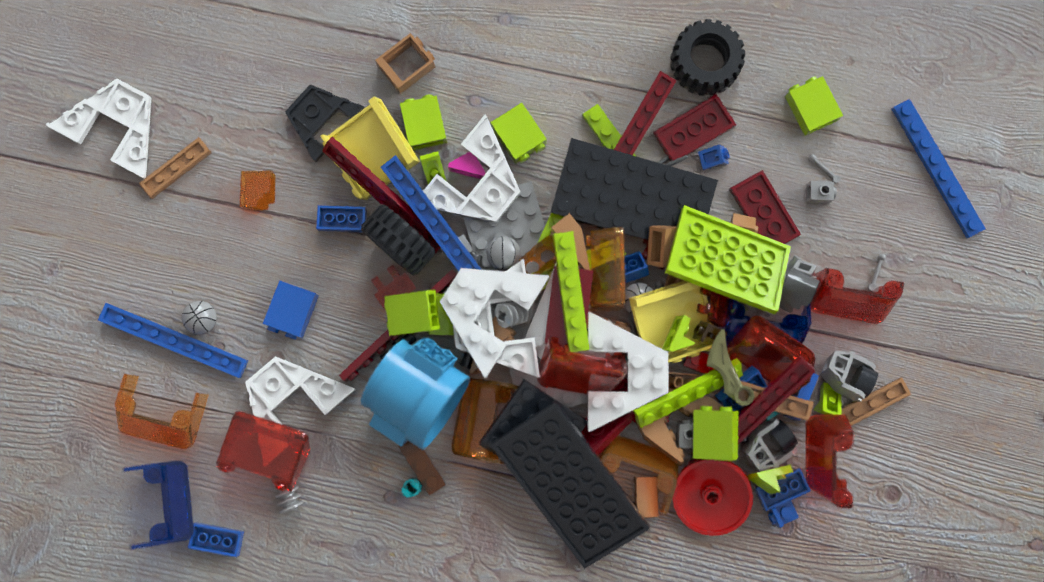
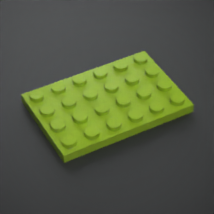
(728, 260)

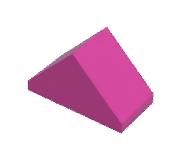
(467, 165)

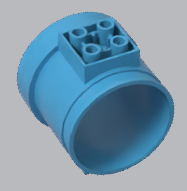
(414, 392)

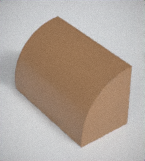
(660, 245)
(646, 496)

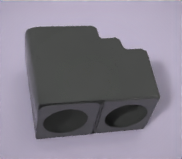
(798, 290)

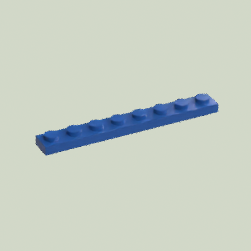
(938, 168)
(429, 215)
(173, 340)

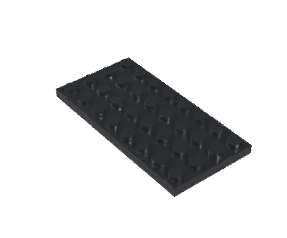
(626, 190)
(570, 485)

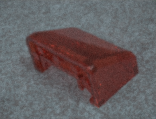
(851, 303)
(767, 349)
(579, 371)
(822, 440)
(264, 449)

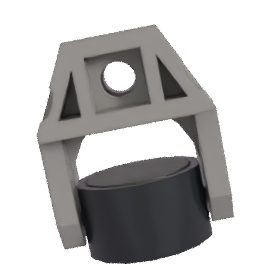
(836, 371)
(757, 451)

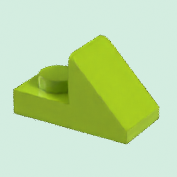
(432, 166)
(675, 338)
(830, 401)
(768, 479)

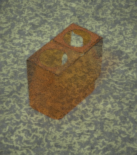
(257, 190)
(528, 257)

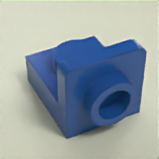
(714, 157)
(782, 514)

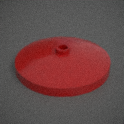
(712, 513)

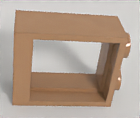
(408, 41)

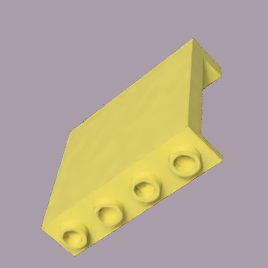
(373, 140)
(657, 310)

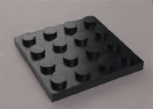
(522, 405)

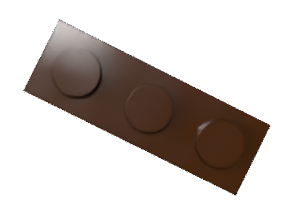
(422, 467)

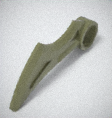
(720, 360)

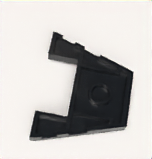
(313, 111)

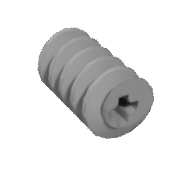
(512, 314)
(288, 499)

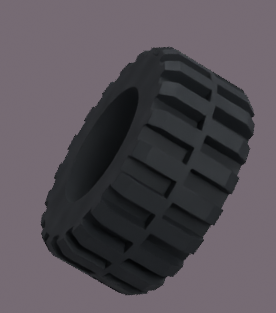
(707, 34)
(398, 239)

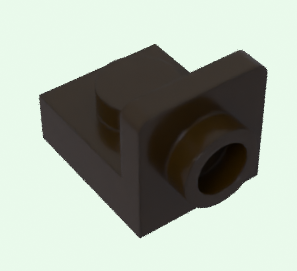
(705, 330)

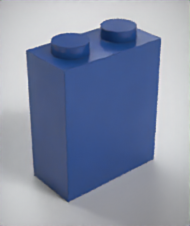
(290, 310)

